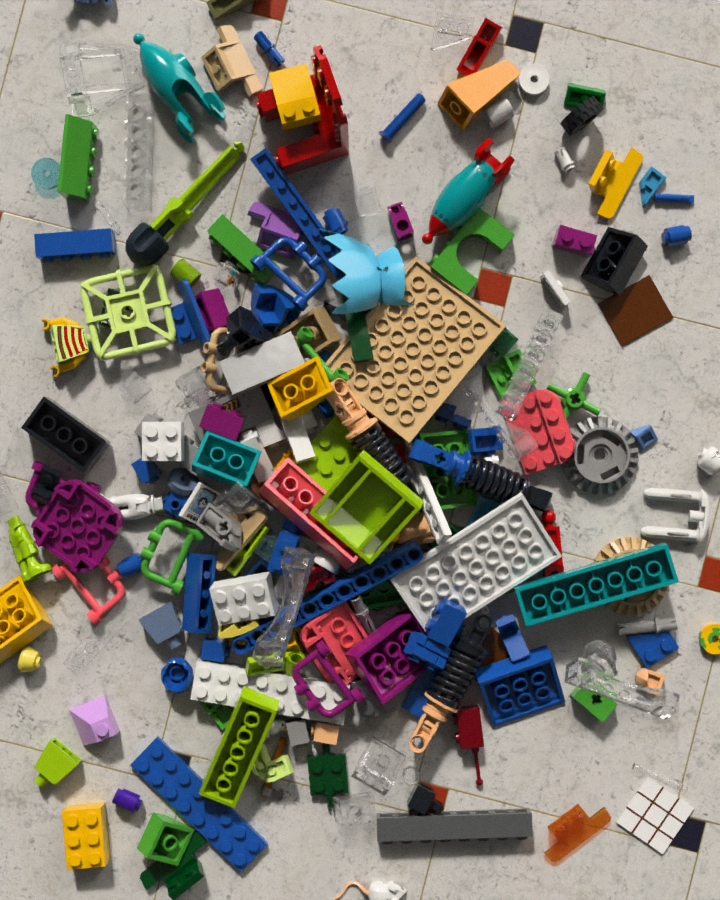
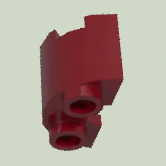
(319, 574)

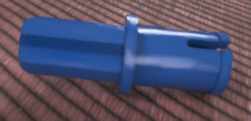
(269, 49)

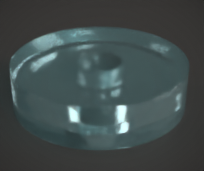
(39, 169)

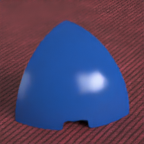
(272, 307)

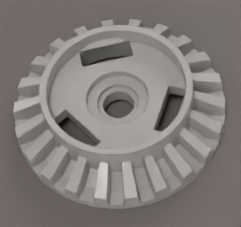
(624, 456)

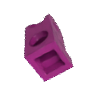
(400, 221)

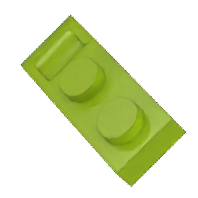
(290, 660)

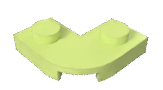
(271, 770)

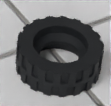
(581, 116)

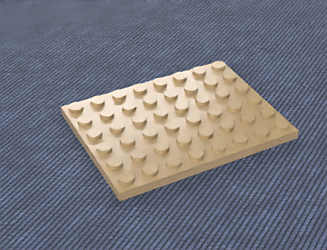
(417, 351)

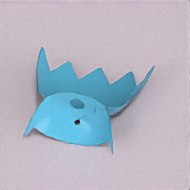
(366, 276)

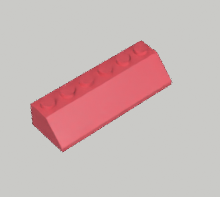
(295, 496)

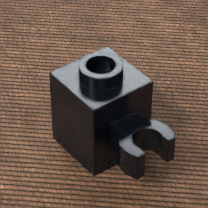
(422, 798)

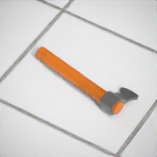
(266, 789)

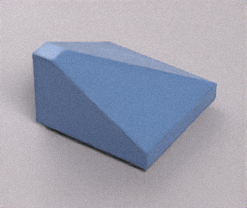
(644, 436)

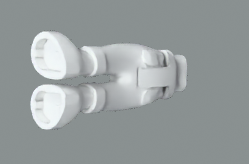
(138, 505)

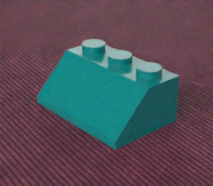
(225, 460)

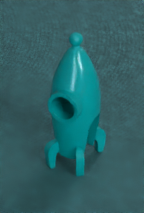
(170, 77)

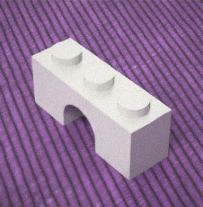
(272, 434)

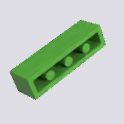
(238, 246)

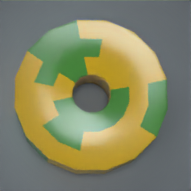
(705, 638)

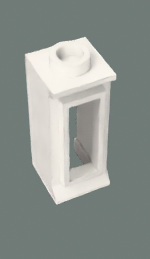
(264, 467)

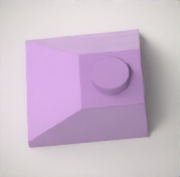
(94, 721)

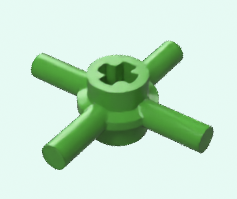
(566, 400)

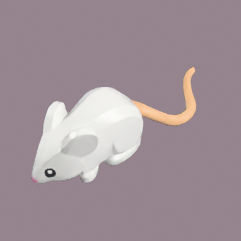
(378, 890)

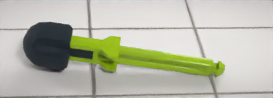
(148, 242)

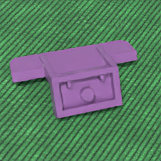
(275, 225)

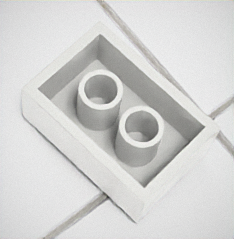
(244, 598)

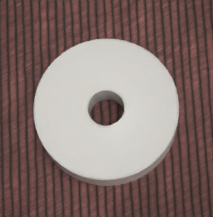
(529, 87)

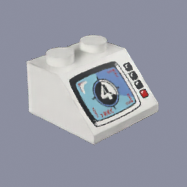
(198, 501)

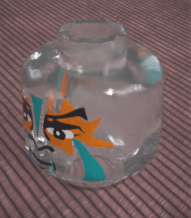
(225, 275)

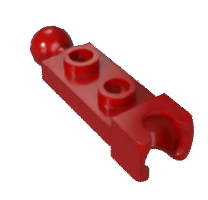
(548, 519)

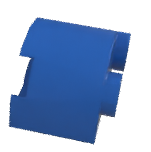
(483, 441)

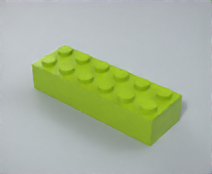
(239, 747)

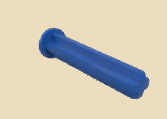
(406, 113)

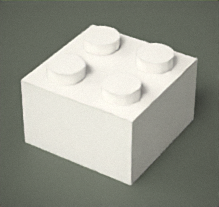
(162, 441)

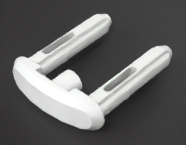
(701, 516)

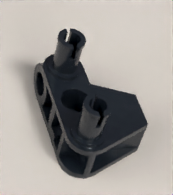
(241, 329)

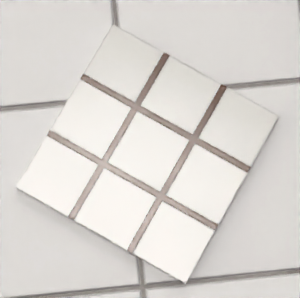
(655, 815)

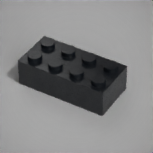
(66, 434)

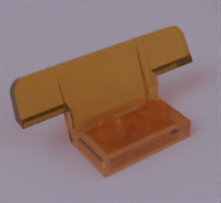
(574, 829)

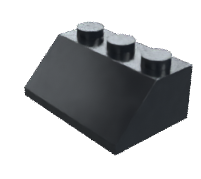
(614, 260)

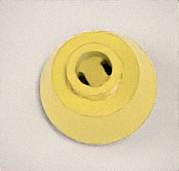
(29, 660)

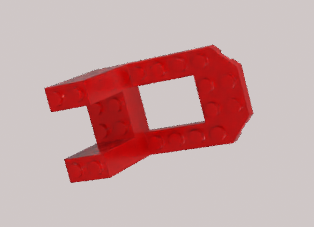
(330, 133)

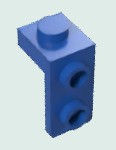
(512, 638)

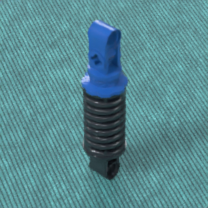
(481, 475)

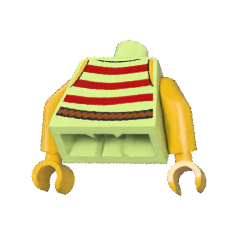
(68, 342)

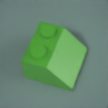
(165, 839)

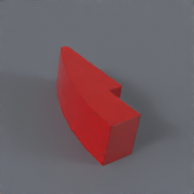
(479, 47)

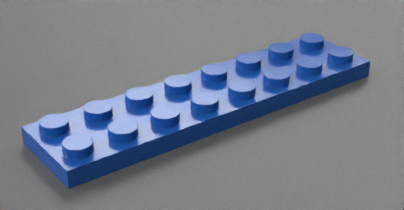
(212, 819)

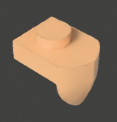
(649, 678)

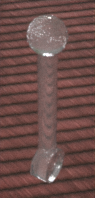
(220, 134)

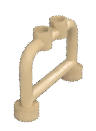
(210, 366)

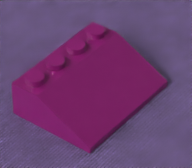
(381, 657)

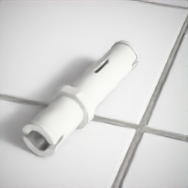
(647, 626)

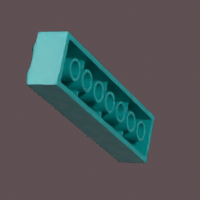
(596, 584)

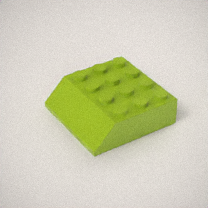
(331, 453)
(366, 507)

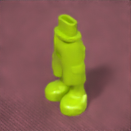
(25, 551)

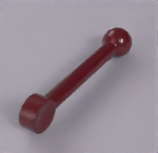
(479, 781)

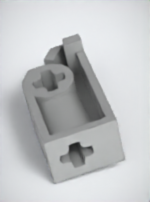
(221, 527)

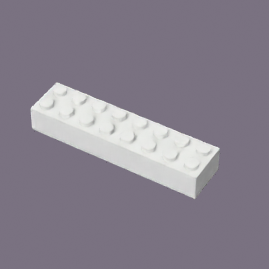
(224, 681)

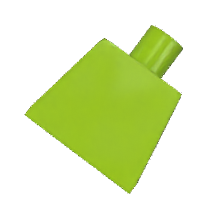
(55, 763)

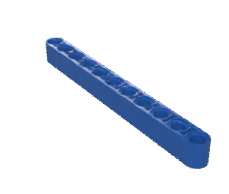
(338, 596)

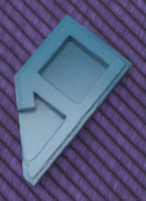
(649, 184)

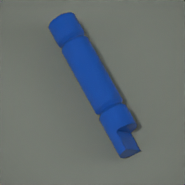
(674, 198)

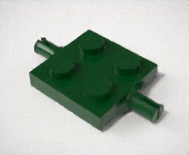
(328, 774)

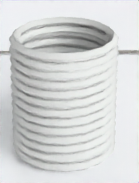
(498, 112)

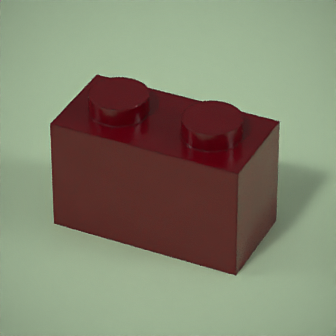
(469, 727)

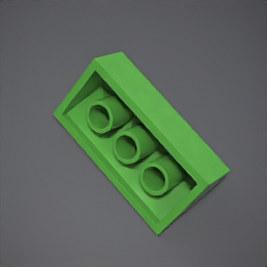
(77, 158)

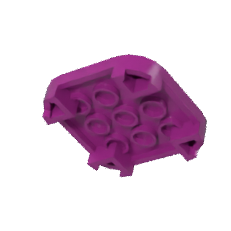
(78, 525)

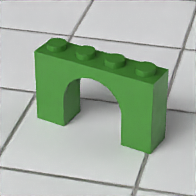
(479, 226)

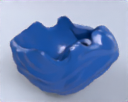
(177, 675)

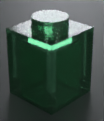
(503, 344)

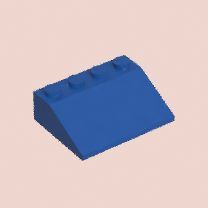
(520, 687)

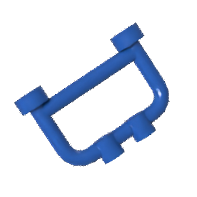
(299, 249)

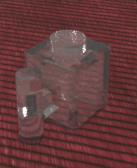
(325, 294)

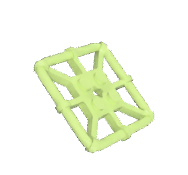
(117, 304)

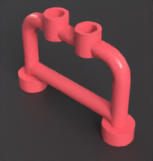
(114, 578)

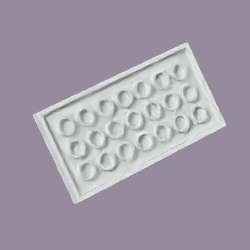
(479, 561)

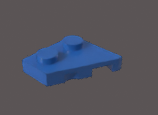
(652, 646)

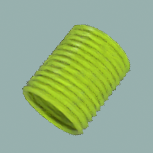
(183, 270)

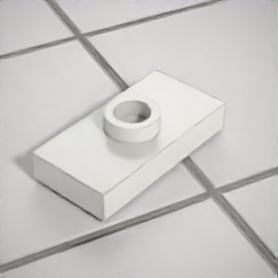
(556, 288)

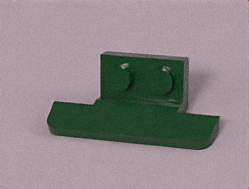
(178, 877)

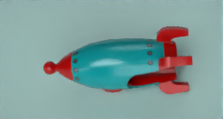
(467, 192)

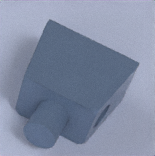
(163, 624)

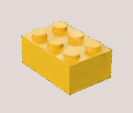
(86, 836)

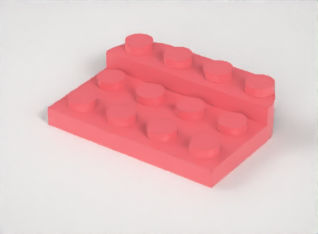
(548, 426)
(340, 632)

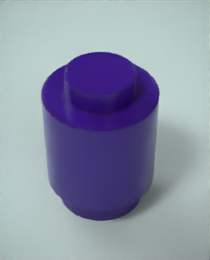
(127, 800)

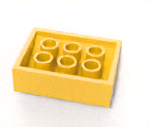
(20, 618)

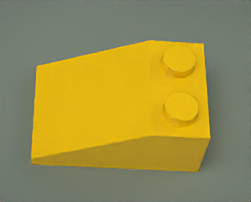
(295, 97)
(300, 389)

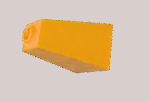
(470, 95)

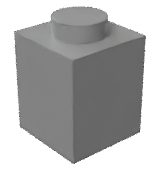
(298, 732)

